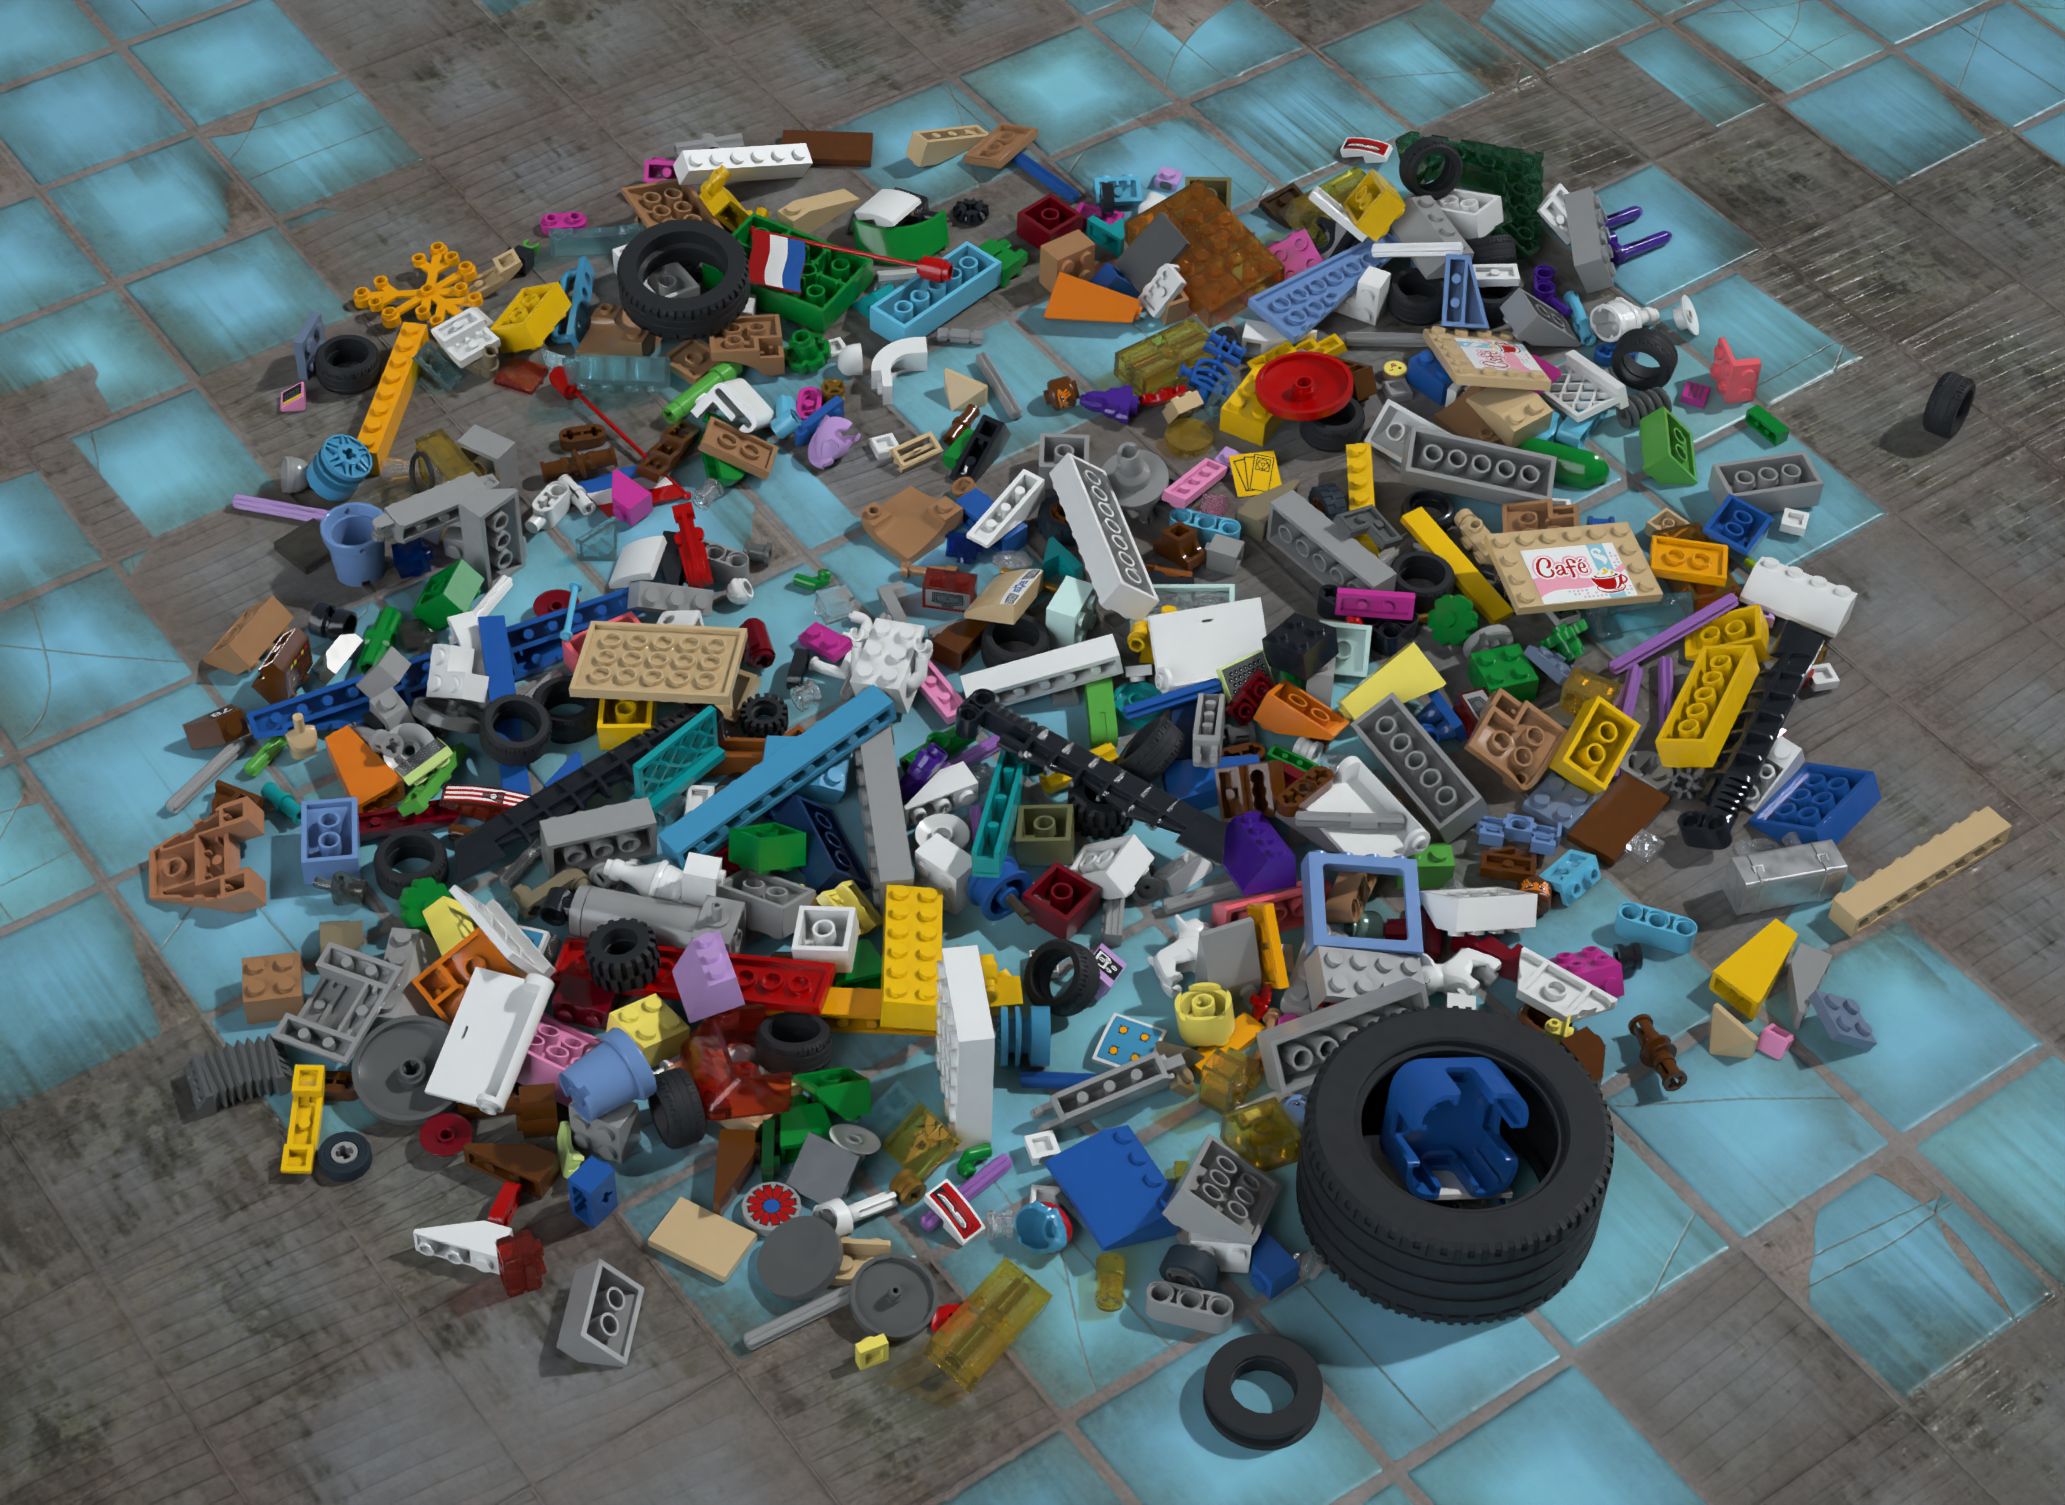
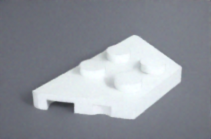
(1558, 990)

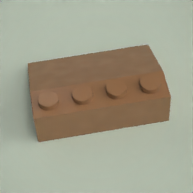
(667, 201)

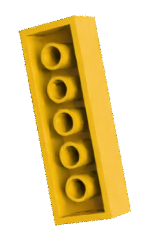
(1707, 706)
(910, 956)

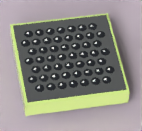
(1237, 672)
(432, 756)

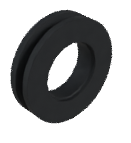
(1256, 1429)

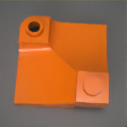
(448, 978)

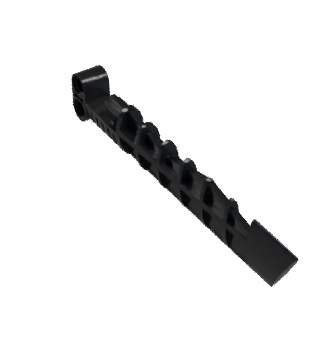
(1740, 766)
(1113, 784)
(565, 796)

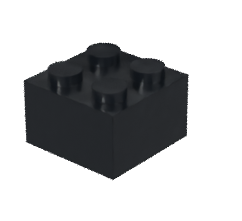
(1300, 646)

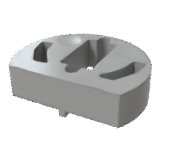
(1641, 759)

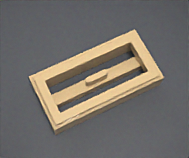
(920, 459)

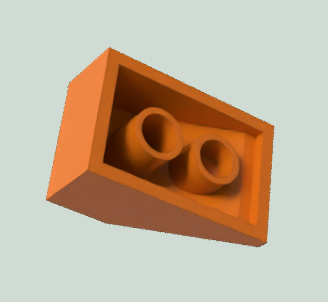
(1297, 713)

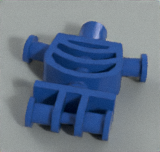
(1204, 378)

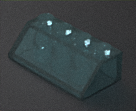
(617, 371)

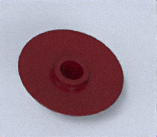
(552, 601)
(443, 1126)

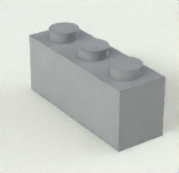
(666, 597)

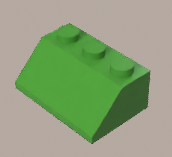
(1667, 449)

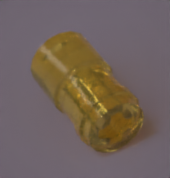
(1110, 1281)

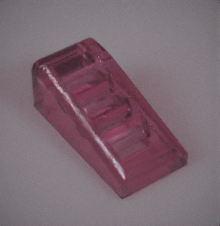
(1215, 504)

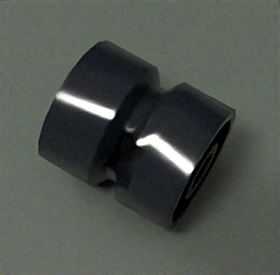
(332, 622)

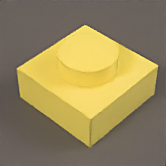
(871, 1351)

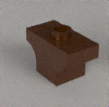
(1180, 546)

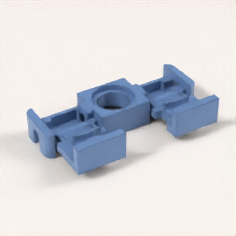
(1542, 838)

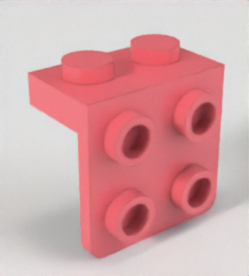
(1734, 378)

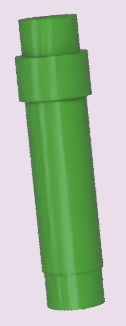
(684, 403)

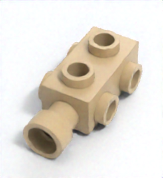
(1473, 535)

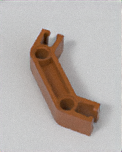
(743, 753)

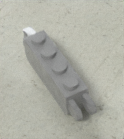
(429, 509)
(1208, 730)
(1109, 1091)

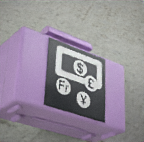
(1110, 969)

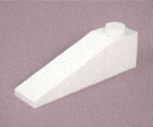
(1010, 509)

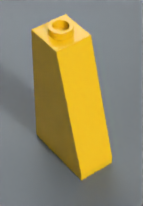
(1753, 969)

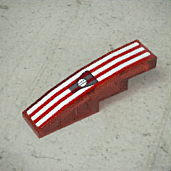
(479, 801)

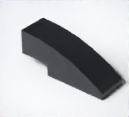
(671, 562)

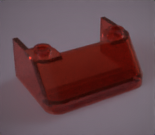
(727, 1087)

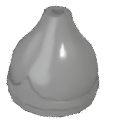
(293, 475)

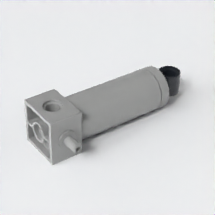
(671, 921)

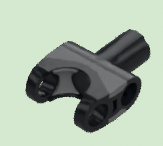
(1337, 238)

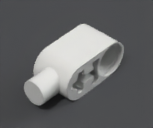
(549, 507)

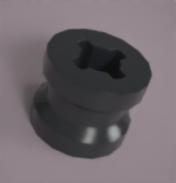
(1628, 956)

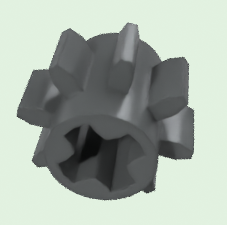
(1692, 786)

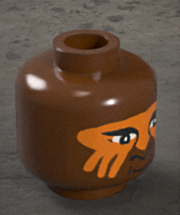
(1061, 393)
(1539, 886)

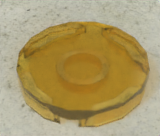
(1188, 437)

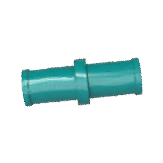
(283, 801)

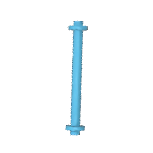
(566, 634)

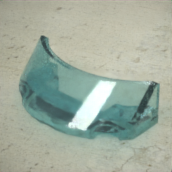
(591, 241)
(1640, 616)

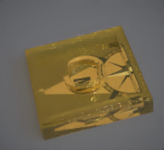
(921, 1142)

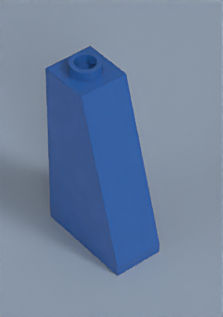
(1197, 784)

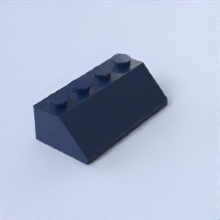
(828, 850)

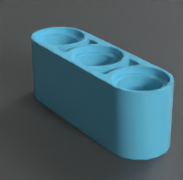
(1575, 433)
(1206, 524)
(1655, 927)

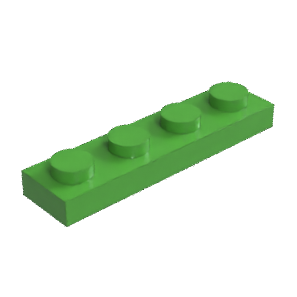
(419, 796)

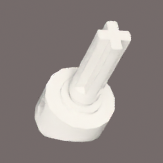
(842, 1216)

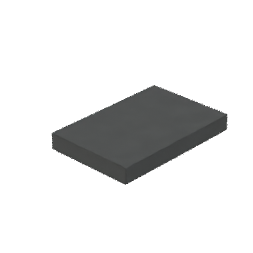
(1154, 247)

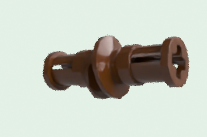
(579, 463)
(1657, 1052)

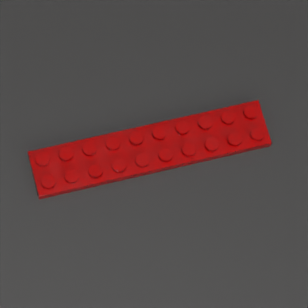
(773, 981)

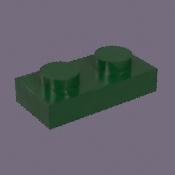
(770, 1141)

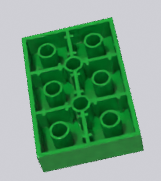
(827, 284)

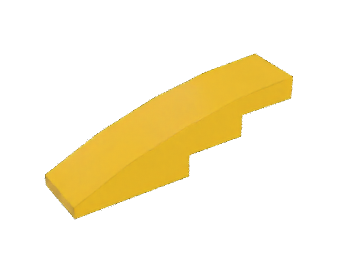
(1331, 345)

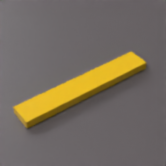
(1467, 577)

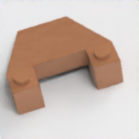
(204, 862)

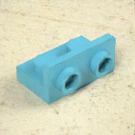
(1126, 189)
(1572, 875)

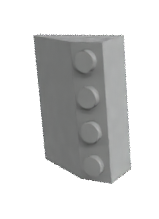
(1222, 1195)

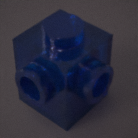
(962, 548)
(412, 558)

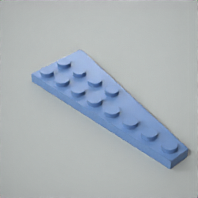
(1310, 296)

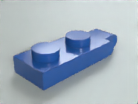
(808, 427)

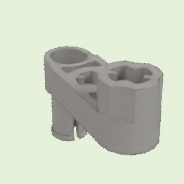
(891, 597)

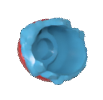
(1043, 1228)

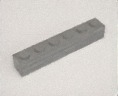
(1113, 921)

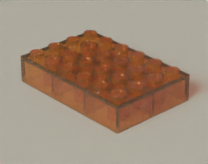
(1224, 257)

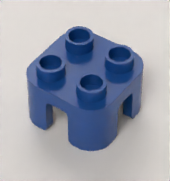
(1449, 1119)

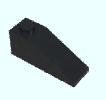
(982, 449)

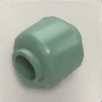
(1369, 926)

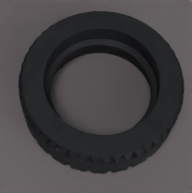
(678, 242)

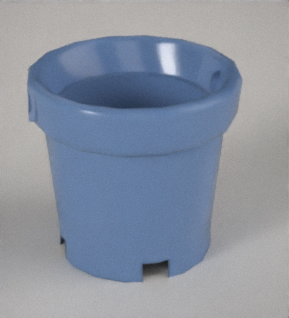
(350, 543)
(608, 1076)

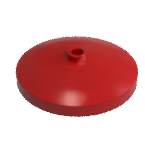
(1304, 386)

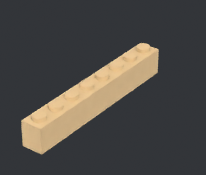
(1919, 871)

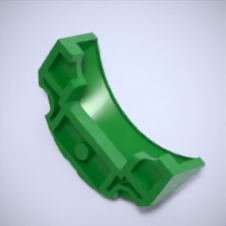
(903, 242)

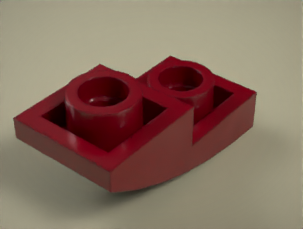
(1249, 697)

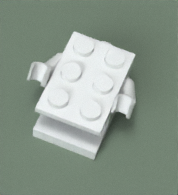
(891, 660)

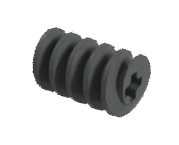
(1642, 405)

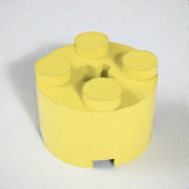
(1205, 1015)

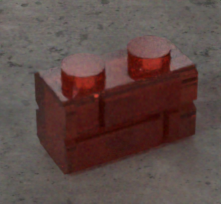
(520, 1263)

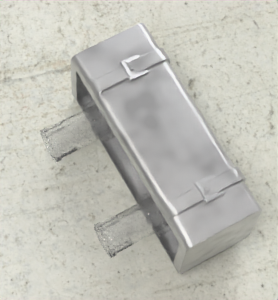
(1783, 875)

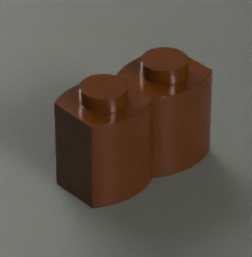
(536, 1111)

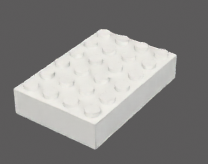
(965, 1046)

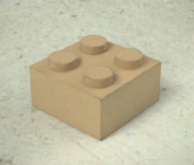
(1182, 406)
(1663, 520)

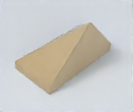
(963, 391)
(1729, 1035)

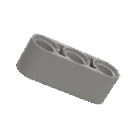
(726, 562)
(1199, 1317)

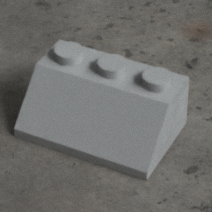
(769, 901)
(600, 1315)

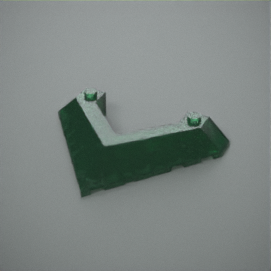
(1496, 171)

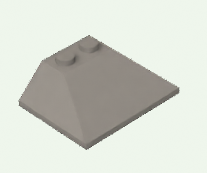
(341, 1004)

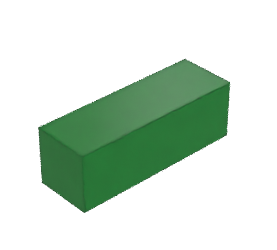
(1767, 425)
(954, 452)
(1278, 752)

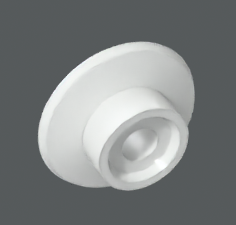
(1686, 316)
(855, 1139)

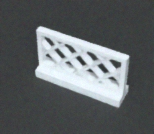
(1591, 378)
(505, 935)

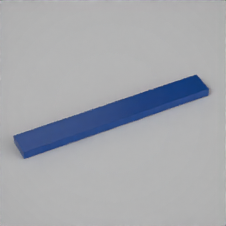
(501, 682)

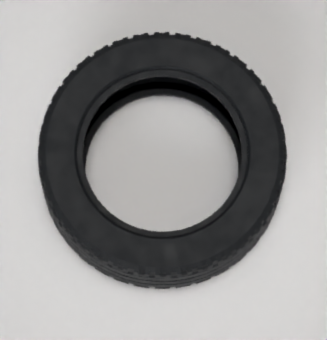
(1436, 1257)

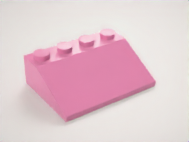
(552, 1051)

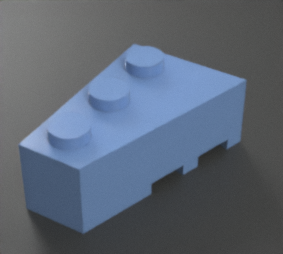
(1461, 296)

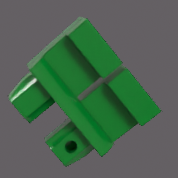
(1011, 261)

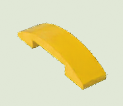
(305, 1119)

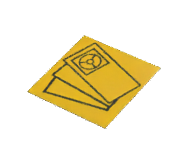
(1254, 472)

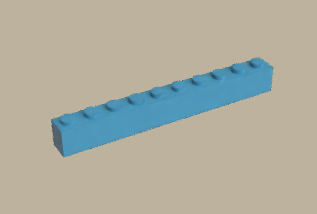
(778, 775)

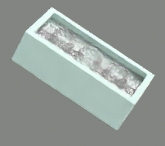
(1190, 596)

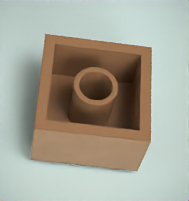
(1067, 254)
(272, 986)

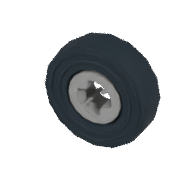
(342, 1169)

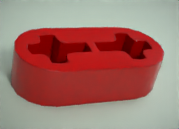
(506, 1204)

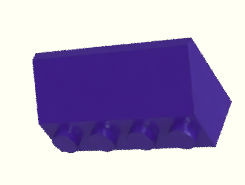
(1257, 855)

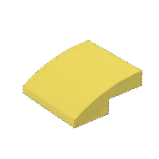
(849, 895)

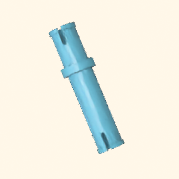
(1581, 322)

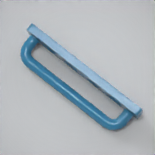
(580, 303)

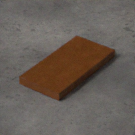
(834, 147)
(1618, 818)

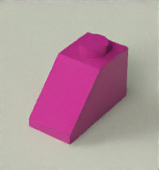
(629, 499)

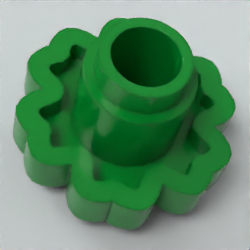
(806, 352)
(1452, 620)
(1566, 639)
(416, 899)

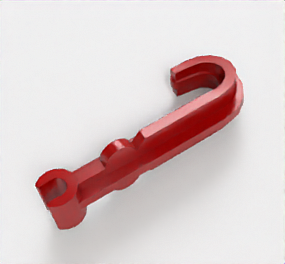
(692, 548)

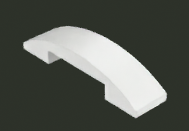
(466, 633)

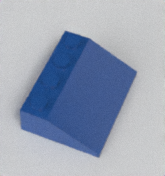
(1818, 803)
(1114, 1188)

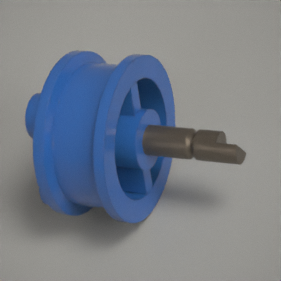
(1001, 895)

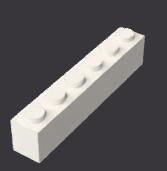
(744, 163)
(1048, 671)

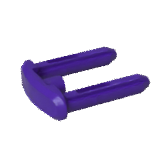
(1620, 252)

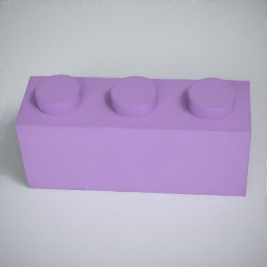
(707, 978)

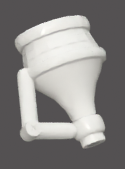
(1619, 316)
(652, 880)

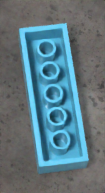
(925, 305)

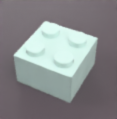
(1071, 613)

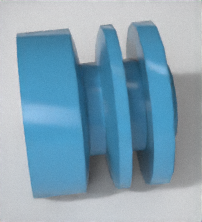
(339, 467)
(1024, 1036)

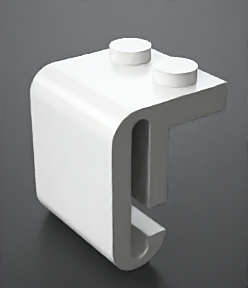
(736, 401)
(1227, 1254)

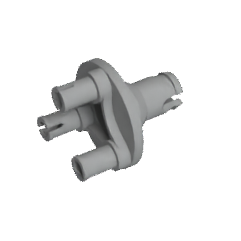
(1137, 479)

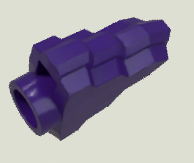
(1113, 403)
(921, 770)

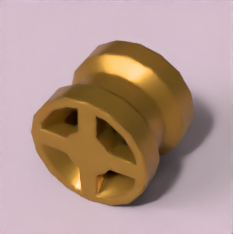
(831, 388)
(907, 1187)

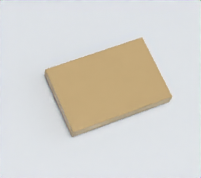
(702, 1239)

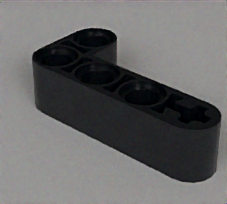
(1387, 635)

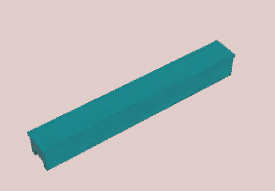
(999, 816)

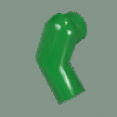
(813, 583)
(965, 1165)

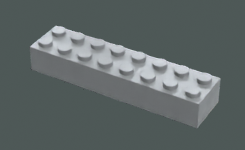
(882, 815)

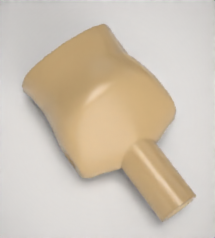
(301, 738)

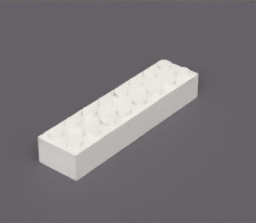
(1103, 538)

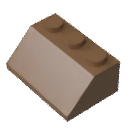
(250, 637)

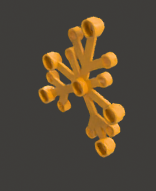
(428, 294)

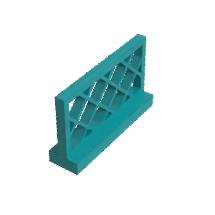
(688, 766)

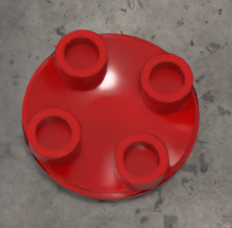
(1162, 396)

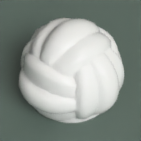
(739, 591)

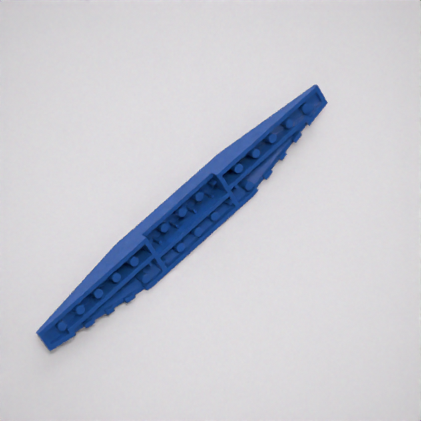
(532, 647)

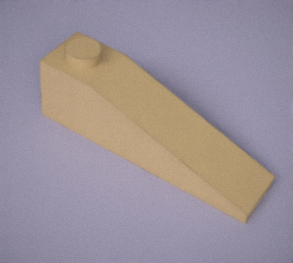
(938, 145)
(817, 210)

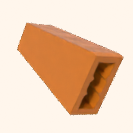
(1087, 302)
(363, 772)

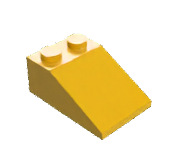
(1735, 627)

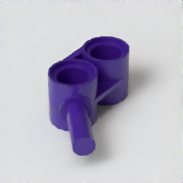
(1544, 289)

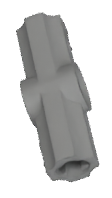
(709, 141)

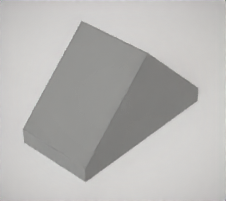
(384, 673)

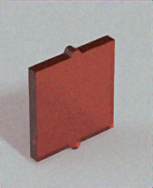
(521, 375)

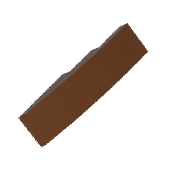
(668, 451)

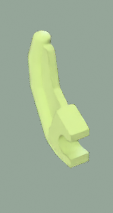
(568, 1157)

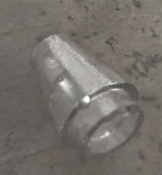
(395, 468)

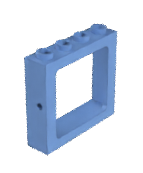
(1314, 901)

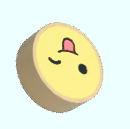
(1394, 370)

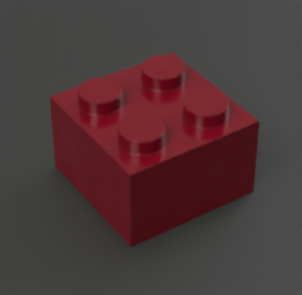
(1047, 221)
(1062, 901)

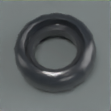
(1431, 499)

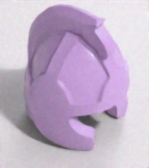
(829, 443)

